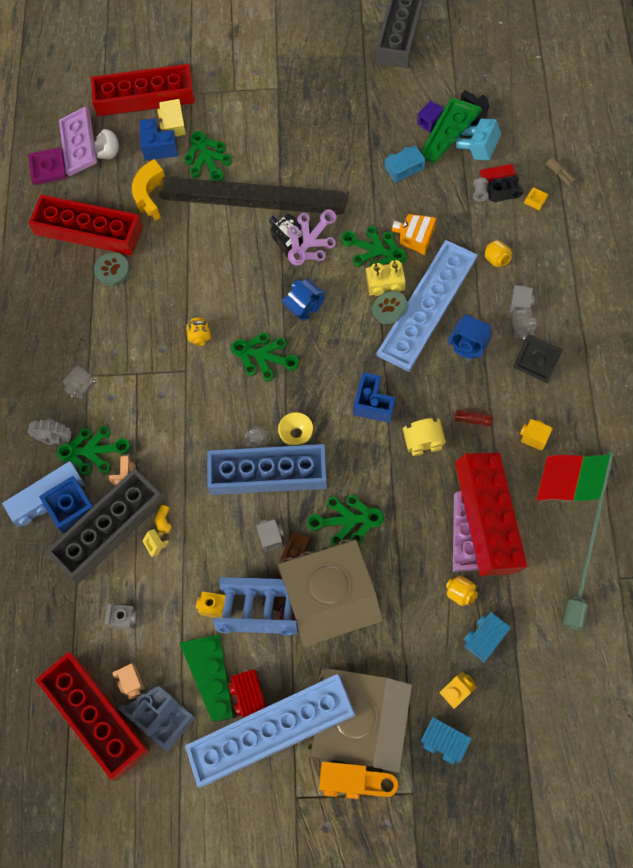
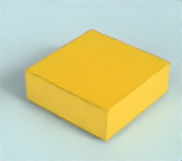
(536, 198)

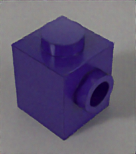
(429, 116)

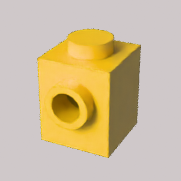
(535, 434)
(210, 604)

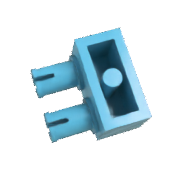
(483, 140)

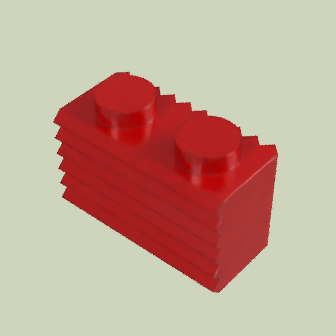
(248, 693)

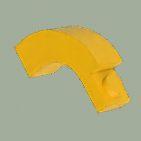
(143, 183)

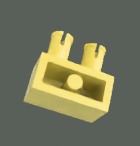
(385, 278)

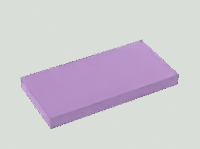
(77, 141)

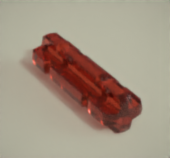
(474, 418)

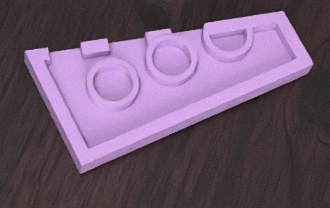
(463, 550)

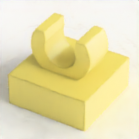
(153, 542)

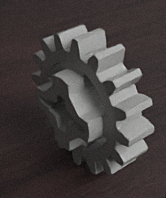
(49, 431)

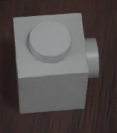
(522, 298)
(270, 534)

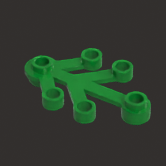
(207, 156)
(376, 249)
(263, 354)
(91, 449)
(349, 519)

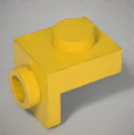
(458, 689)

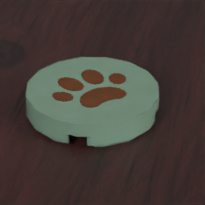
(111, 269)
(389, 307)

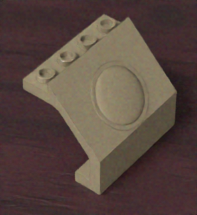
(330, 591)
(376, 732)

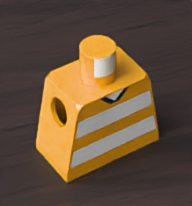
(415, 232)

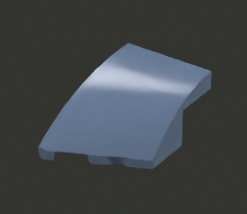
(158, 716)

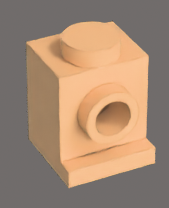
(129, 681)

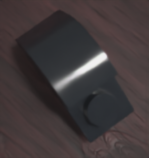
(482, 102)

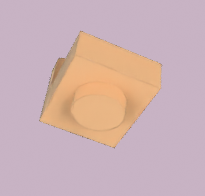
(126, 467)

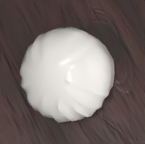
(106, 145)

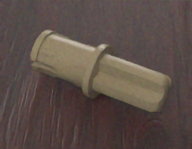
(561, 171)

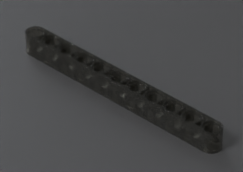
(252, 195)

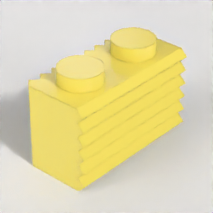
(172, 117)

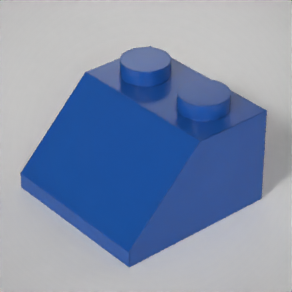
(66, 503)

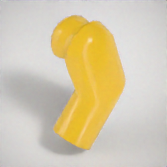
(160, 519)

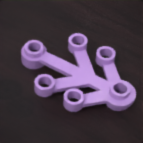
(309, 239)

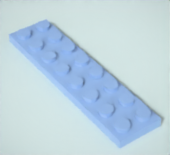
(427, 305)
(269, 730)

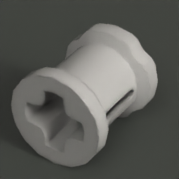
(480, 189)

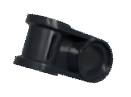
(505, 189)

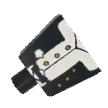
(279, 231)

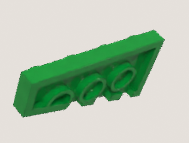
(450, 126)
(209, 672)

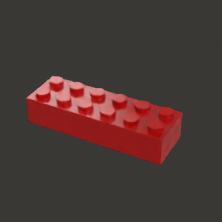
(141, 89)
(86, 224)
(490, 514)
(92, 716)

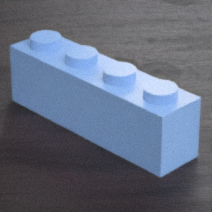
(28, 505)

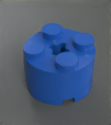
(304, 298)
(470, 337)

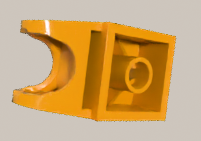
(353, 781)

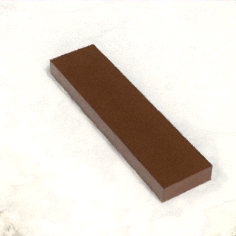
(295, 547)

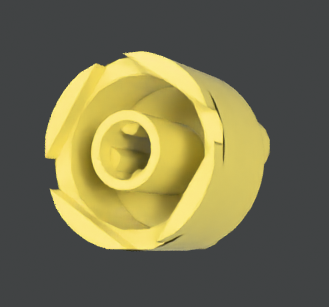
(424, 436)

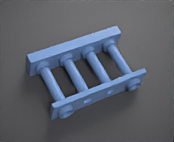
(254, 587)

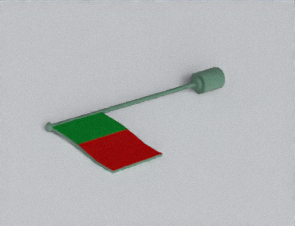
(576, 480)

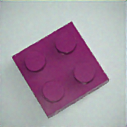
(47, 166)

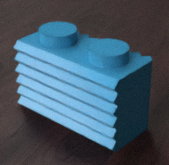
(404, 163)
(486, 637)
(446, 741)

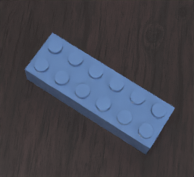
(266, 469)

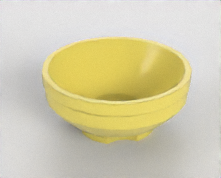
(295, 421)

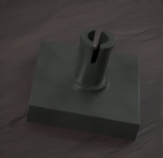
(537, 358)

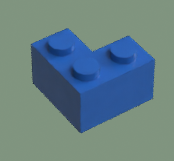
(156, 143)
(371, 403)

